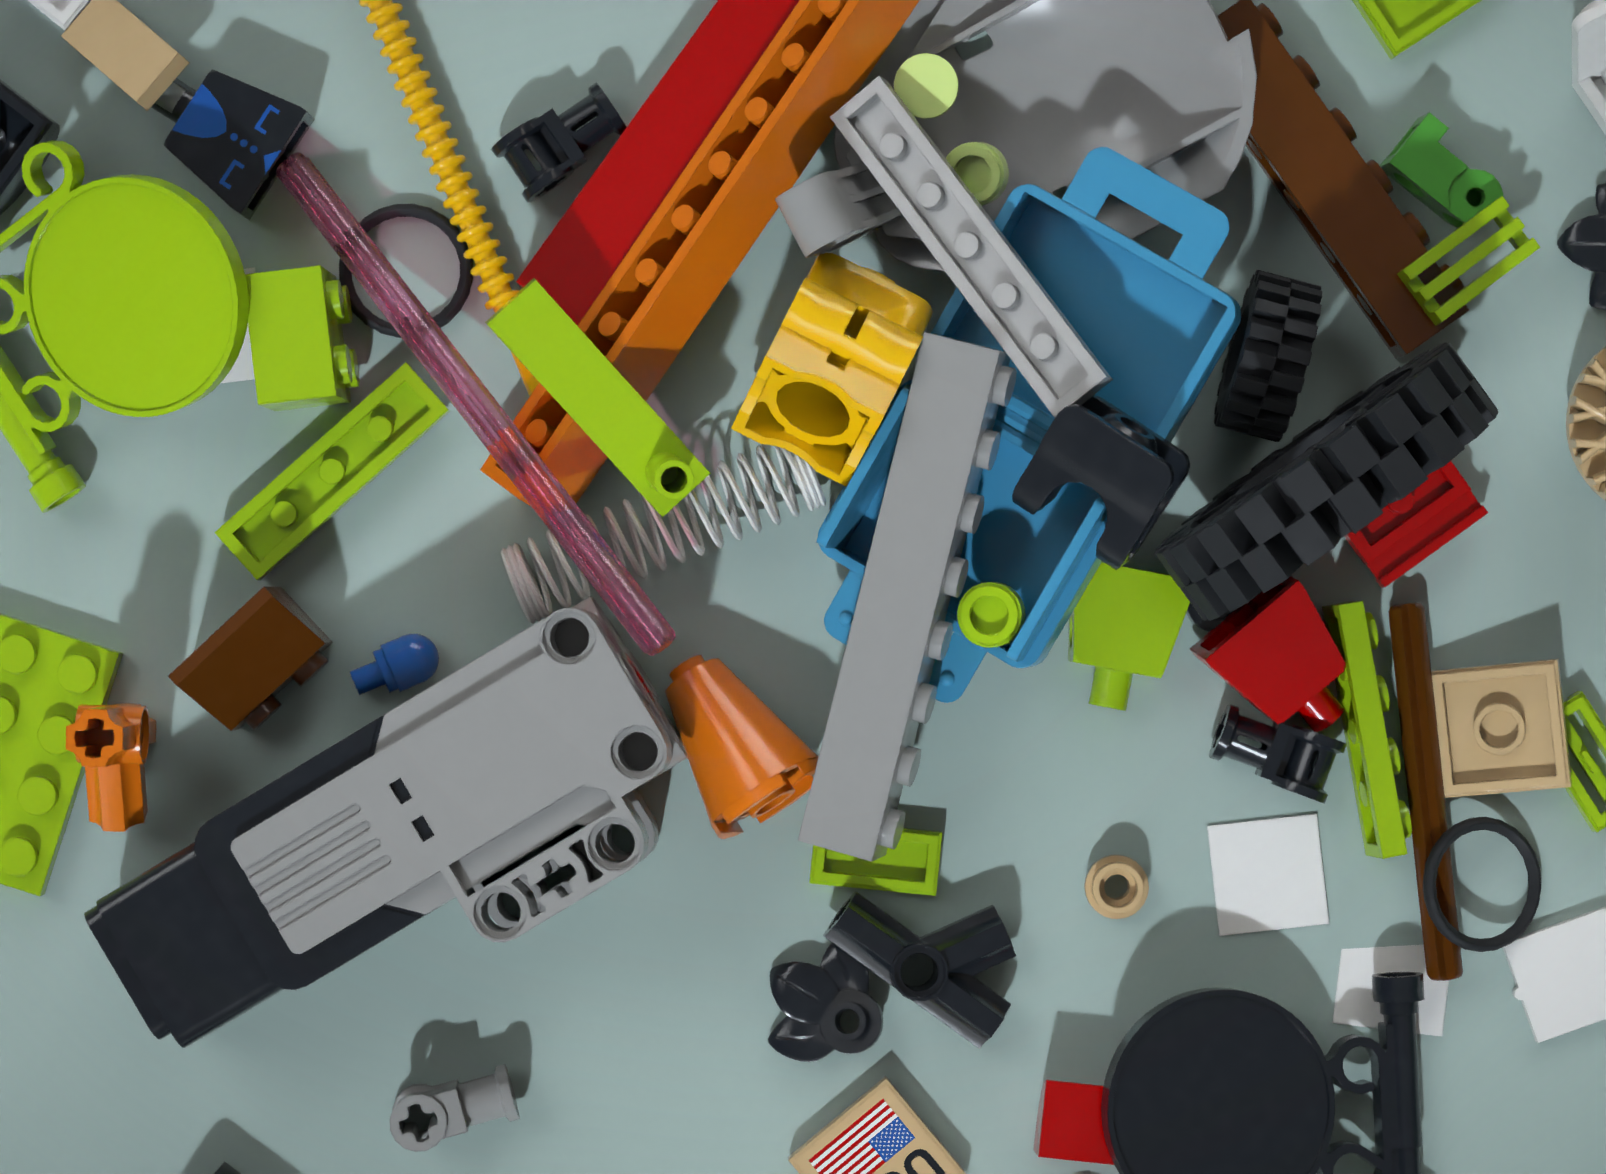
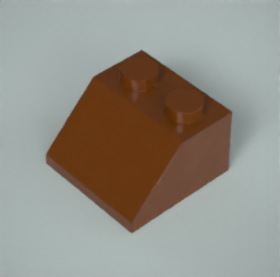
(253, 660)

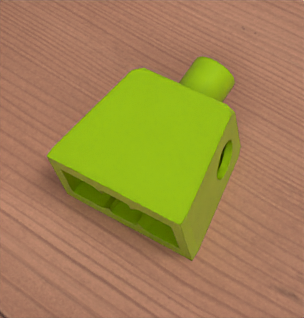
(1124, 629)

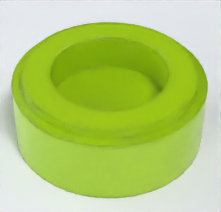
(991, 614)

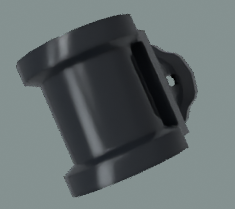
(557, 143)
(1287, 756)

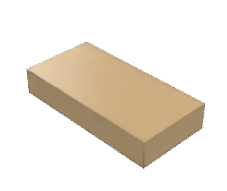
(125, 50)

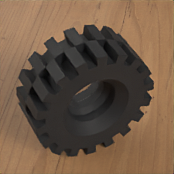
(1268, 356)

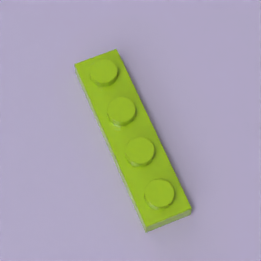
(332, 471)
(1371, 754)

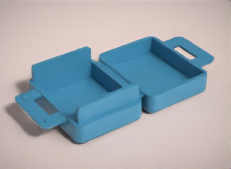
(1151, 331)

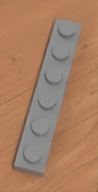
(970, 247)

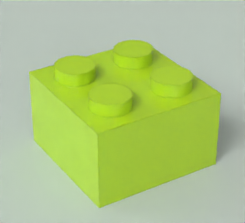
(300, 338)

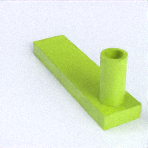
(597, 397)

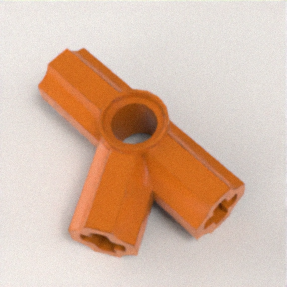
(113, 749)

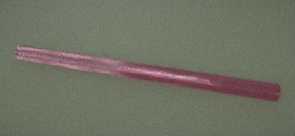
(477, 405)

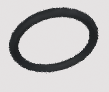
(451, 231)
(1430, 876)

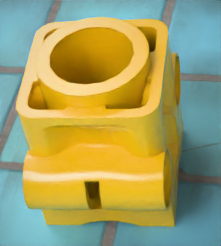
(834, 366)

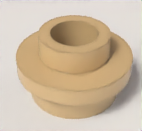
(1136, 890)

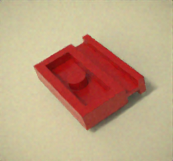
(1417, 525)

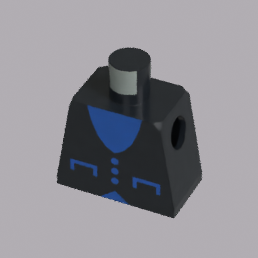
(232, 136)

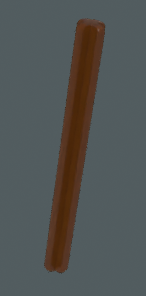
(1424, 779)

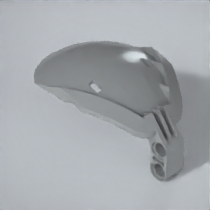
(1051, 89)

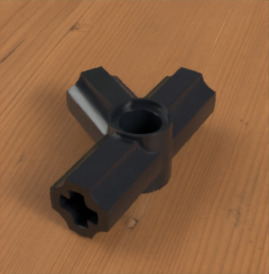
(956, 954)

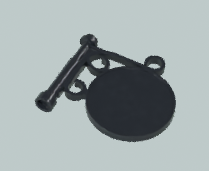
(1246, 1090)

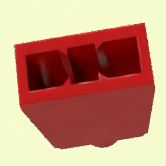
(1278, 656)

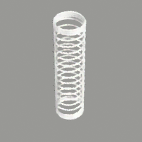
(526, 585)

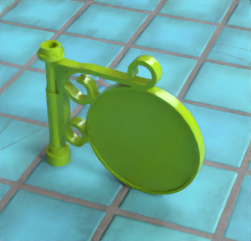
(127, 302)

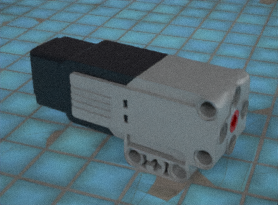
(400, 824)

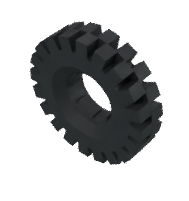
(1327, 482)

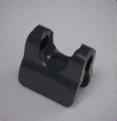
(1117, 458)

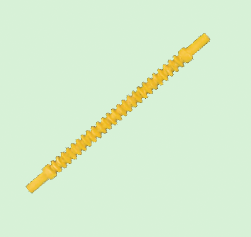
(445, 161)

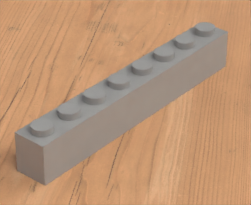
(906, 597)

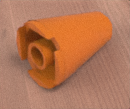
(736, 746)

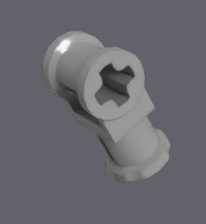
(455, 1108)

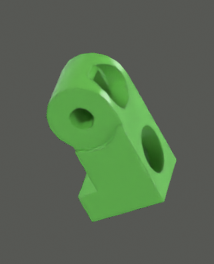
(1439, 176)

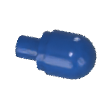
(398, 664)

